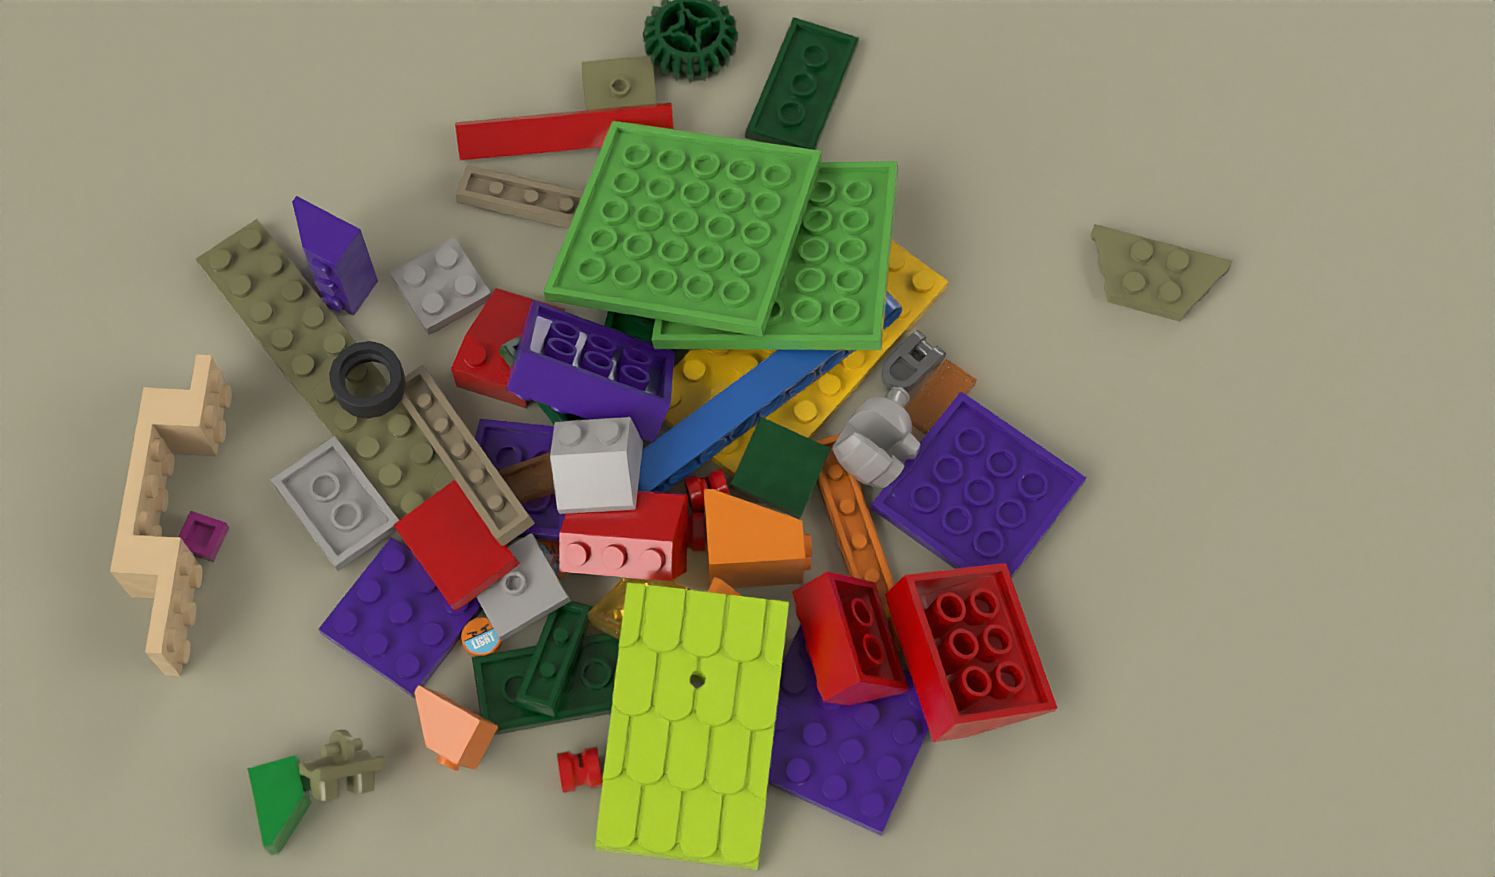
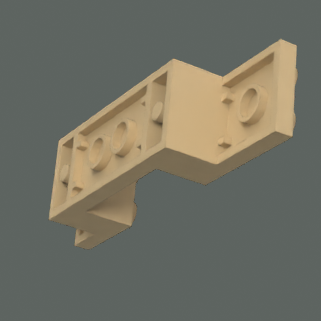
(143, 559)

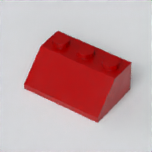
(629, 542)
(848, 639)

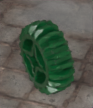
(677, 51)

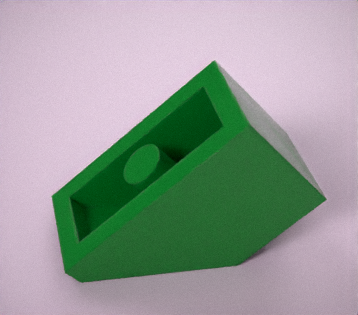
(279, 800)

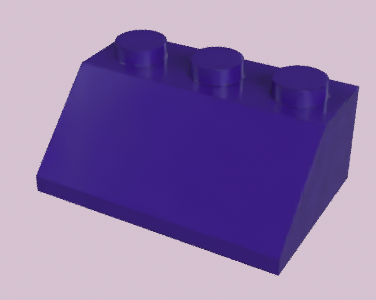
(335, 257)

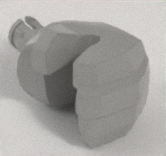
(877, 439)

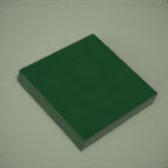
(779, 468)

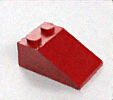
(478, 361)

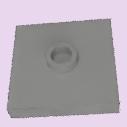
(524, 592)

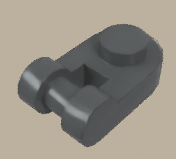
(905, 371)

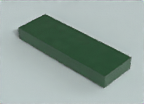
(554, 658)

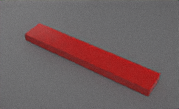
(552, 131)

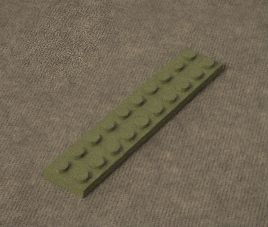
(303, 342)

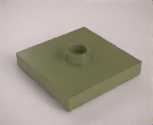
(619, 82)

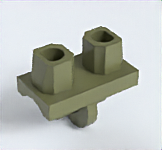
(341, 759)

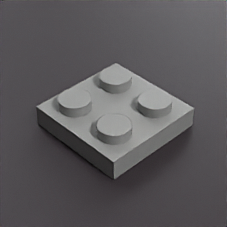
(441, 286)

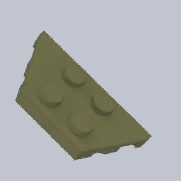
(1154, 273)

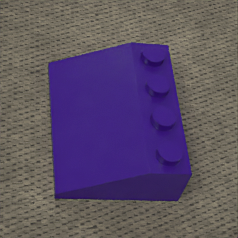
(591, 370)

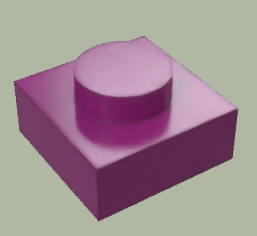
(203, 535)

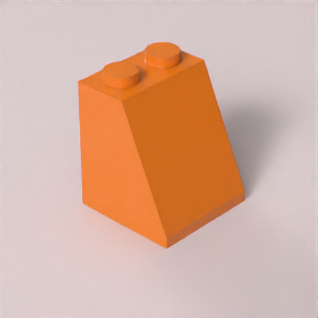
(753, 543)

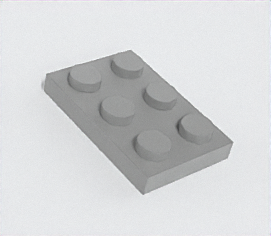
(336, 503)

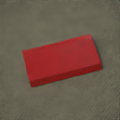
(455, 545)

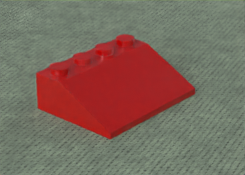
(969, 650)

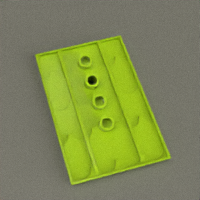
(685, 760)

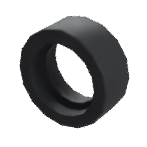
(363, 353)

